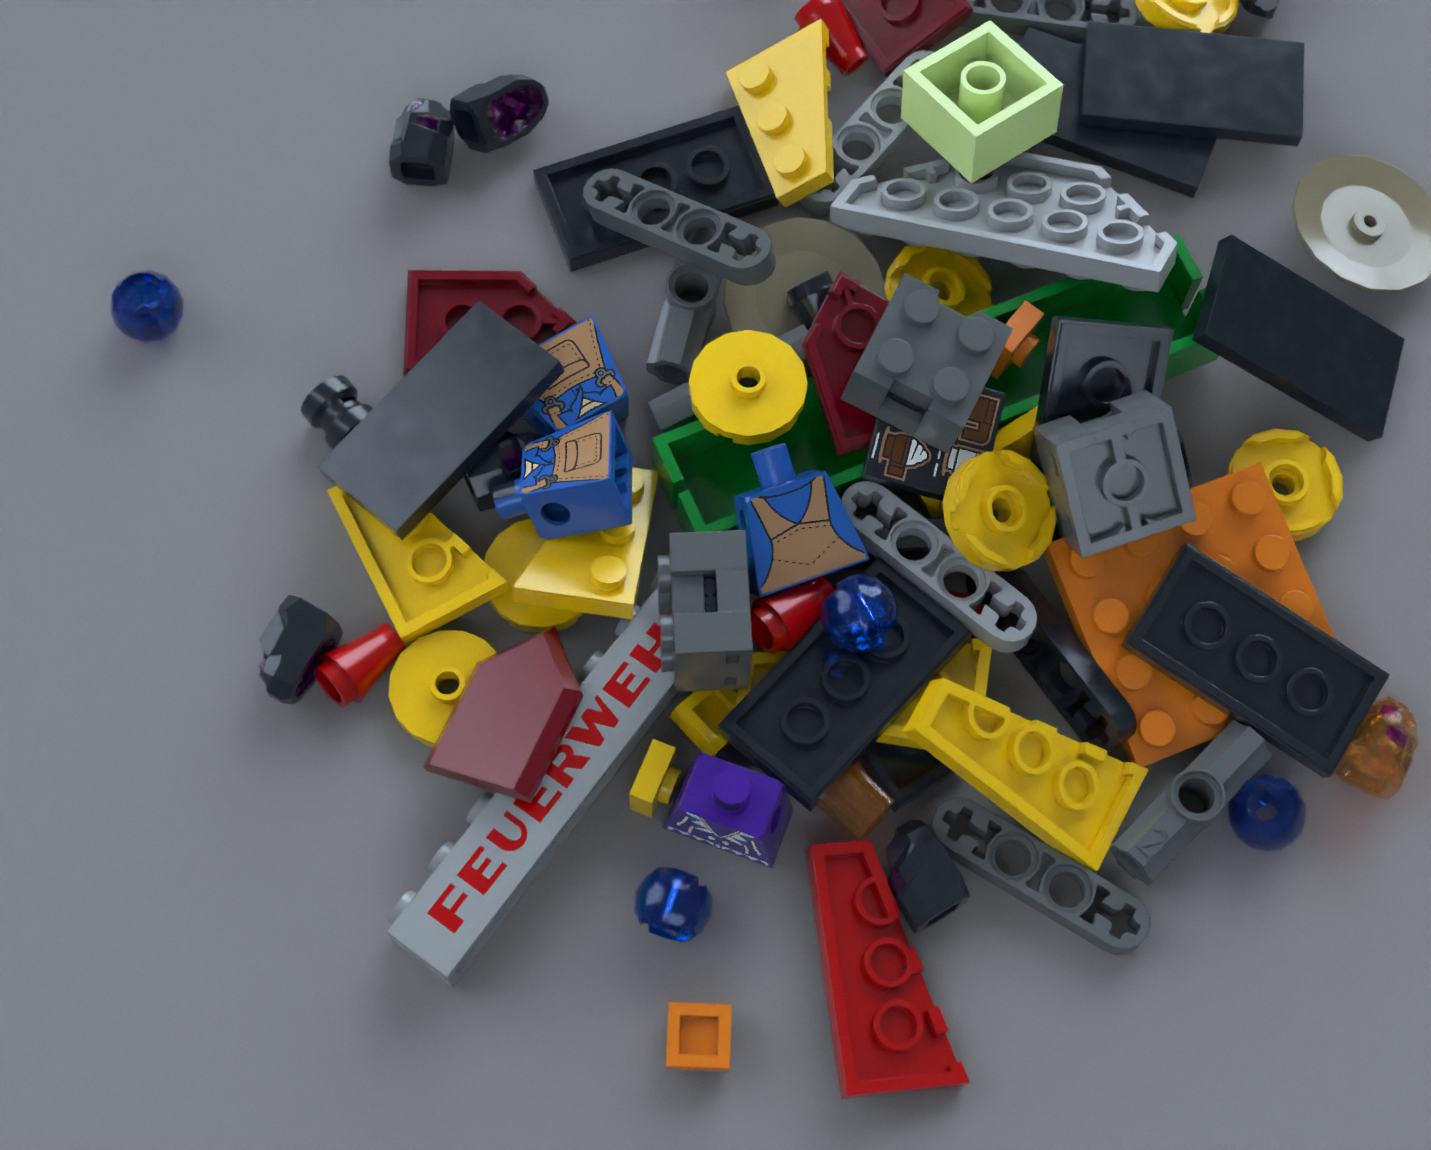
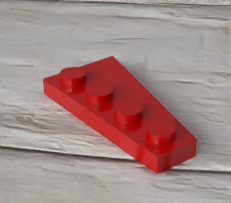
(877, 1001)

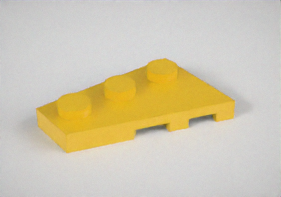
(787, 111)
(594, 569)
(425, 575)

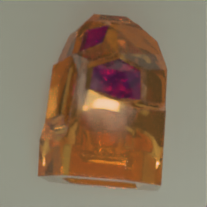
(1381, 749)

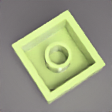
(981, 101)

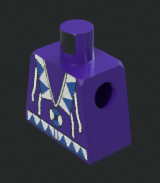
(731, 809)

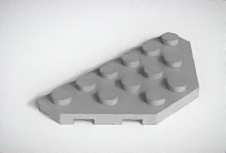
(1022, 213)

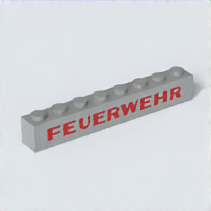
(514, 840)

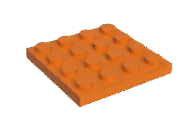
(1105, 592)

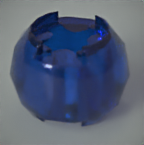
(148, 289)
(859, 613)
(1272, 833)
(673, 904)

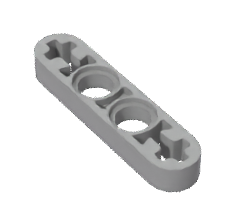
(870, 129)
(942, 560)

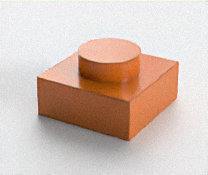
(1021, 340)
(698, 1037)

